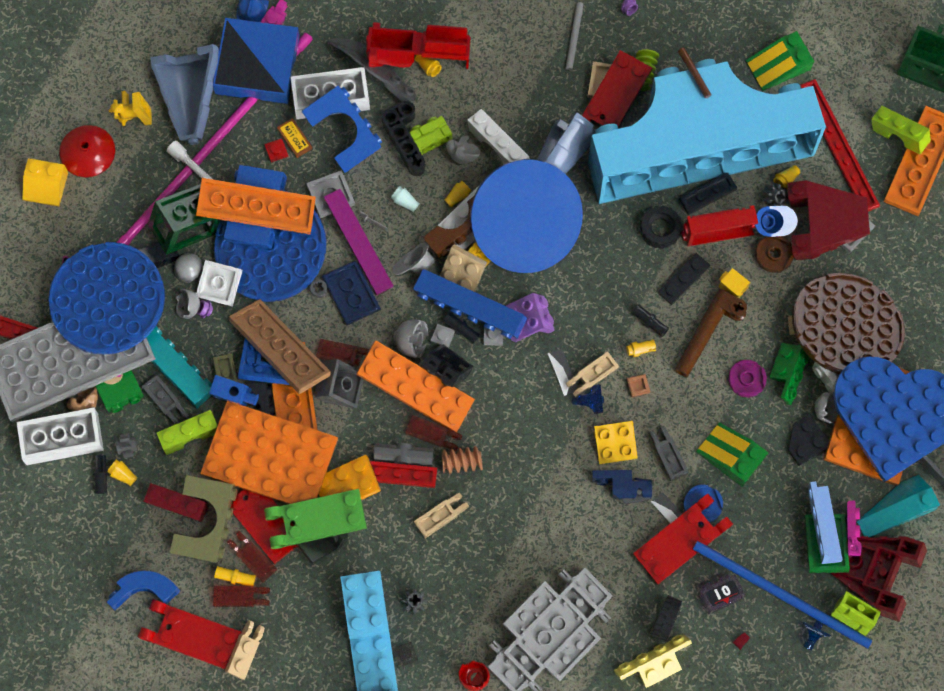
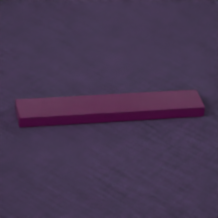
(358, 242)

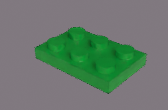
(813, 554)

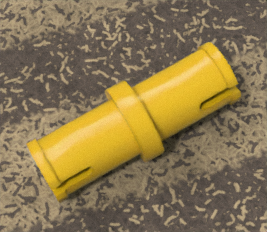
(234, 576)

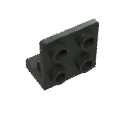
(320, 548)

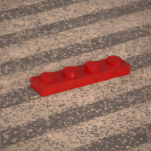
(405, 474)

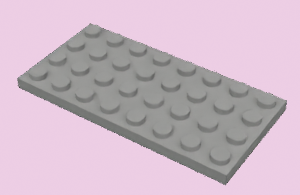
(47, 369)

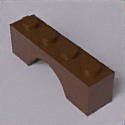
(442, 239)

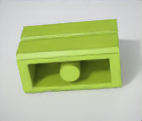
(431, 134)
(855, 613)

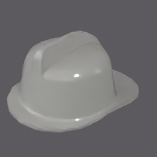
(414, 261)

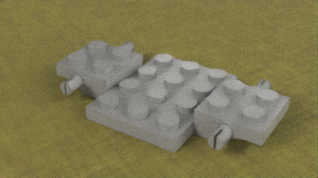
(550, 631)

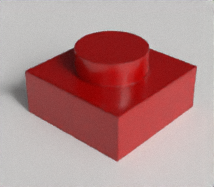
(276, 150)

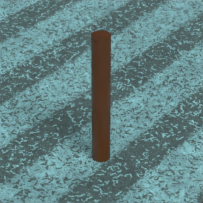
(694, 72)

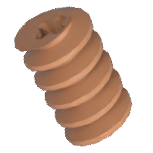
(461, 459)

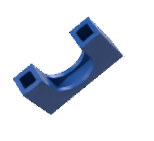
(337, 102)
(252, 234)

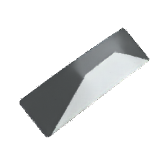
(562, 371)
(666, 507)

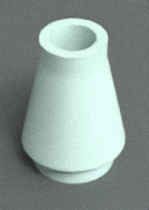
(405, 199)

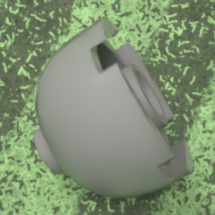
(410, 338)

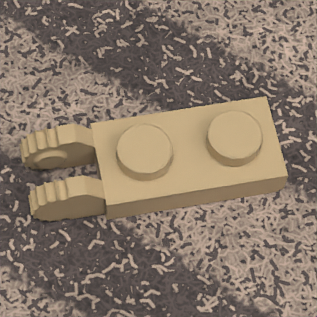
(594, 373)
(439, 516)
(244, 651)

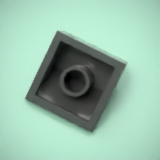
(341, 387)

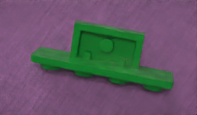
(789, 369)

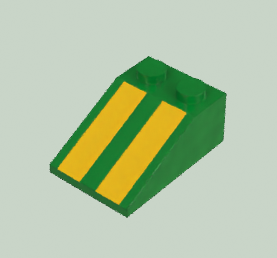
(780, 61)
(732, 453)

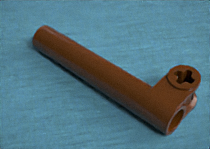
(722, 304)

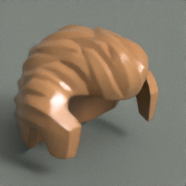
(85, 400)

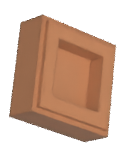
(638, 385)

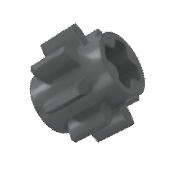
(774, 194)
(126, 445)
(419, 604)

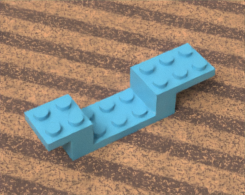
(369, 632)

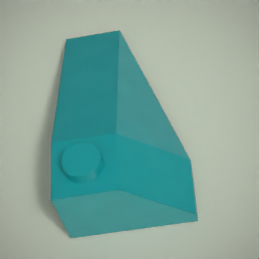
(904, 503)

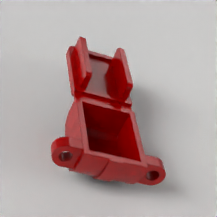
(400, 46)

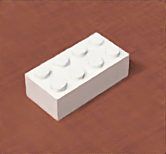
(313, 86)
(60, 436)

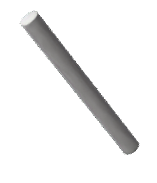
(574, 36)

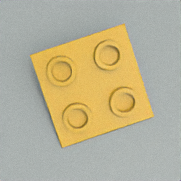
(615, 442)

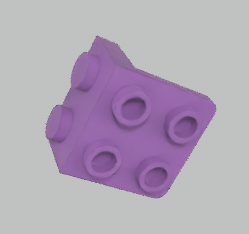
(538, 317)

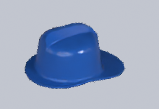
(252, 10)
(776, 221)

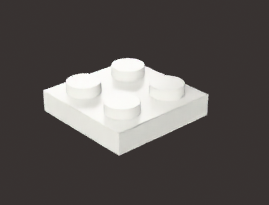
(219, 283)

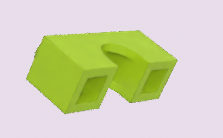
(913, 134)
(178, 435)

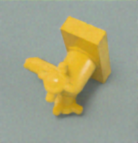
(138, 108)

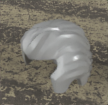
(462, 151)

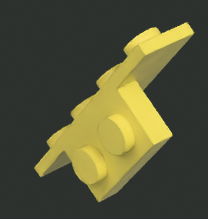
(655, 664)

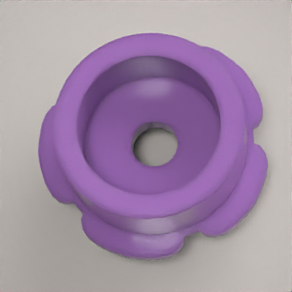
(627, 5)
(205, 309)

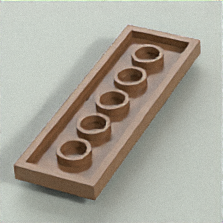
(279, 346)

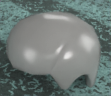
(188, 267)
(190, 302)
(825, 401)

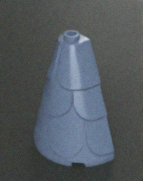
(187, 89)
(567, 142)

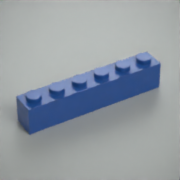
(470, 304)

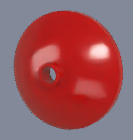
(89, 160)

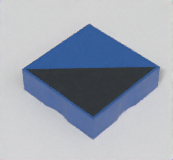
(256, 60)

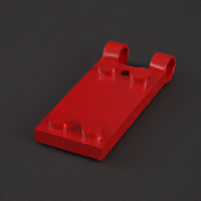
(617, 90)
(252, 517)
(675, 542)
(192, 635)

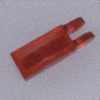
(334, 350)
(431, 433)
(253, 558)
(239, 596)

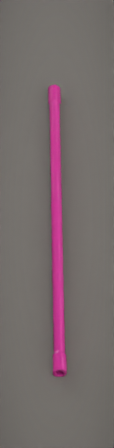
(126, 239)

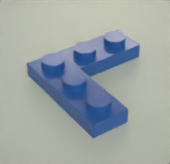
(254, 369)

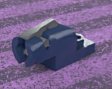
(623, 486)

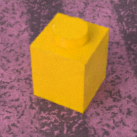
(733, 283)

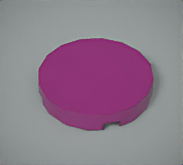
(747, 384)

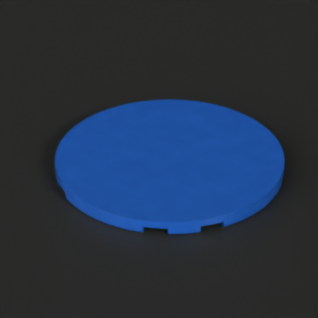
(526, 216)
(275, 272)
(106, 298)

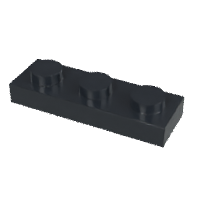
(708, 193)
(684, 279)

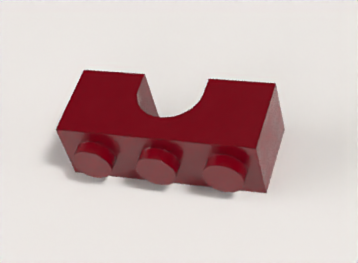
(176, 502)

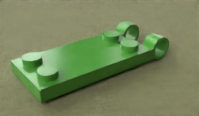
(318, 518)

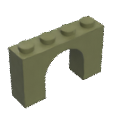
(220, 496)

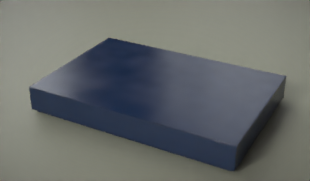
(351, 293)

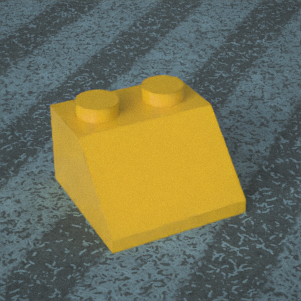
(44, 182)

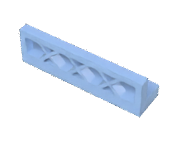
(824, 524)

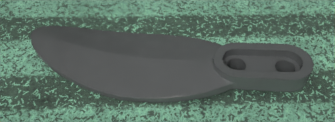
(384, 73)

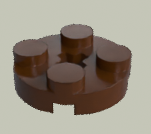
(776, 264)

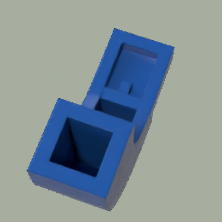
(143, 581)

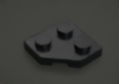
(806, 440)

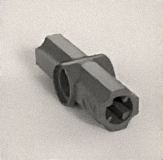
(403, 454)

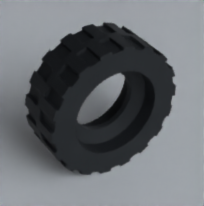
(667, 214)
(667, 618)

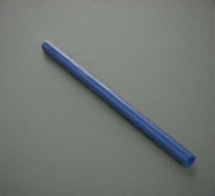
(782, 594)

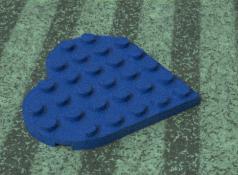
(891, 413)

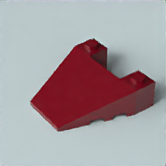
(833, 217)
(876, 569)

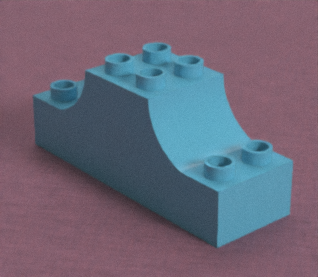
(700, 138)

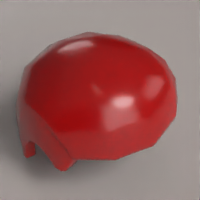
(479, 681)

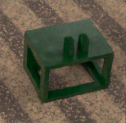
(925, 58)
(179, 215)

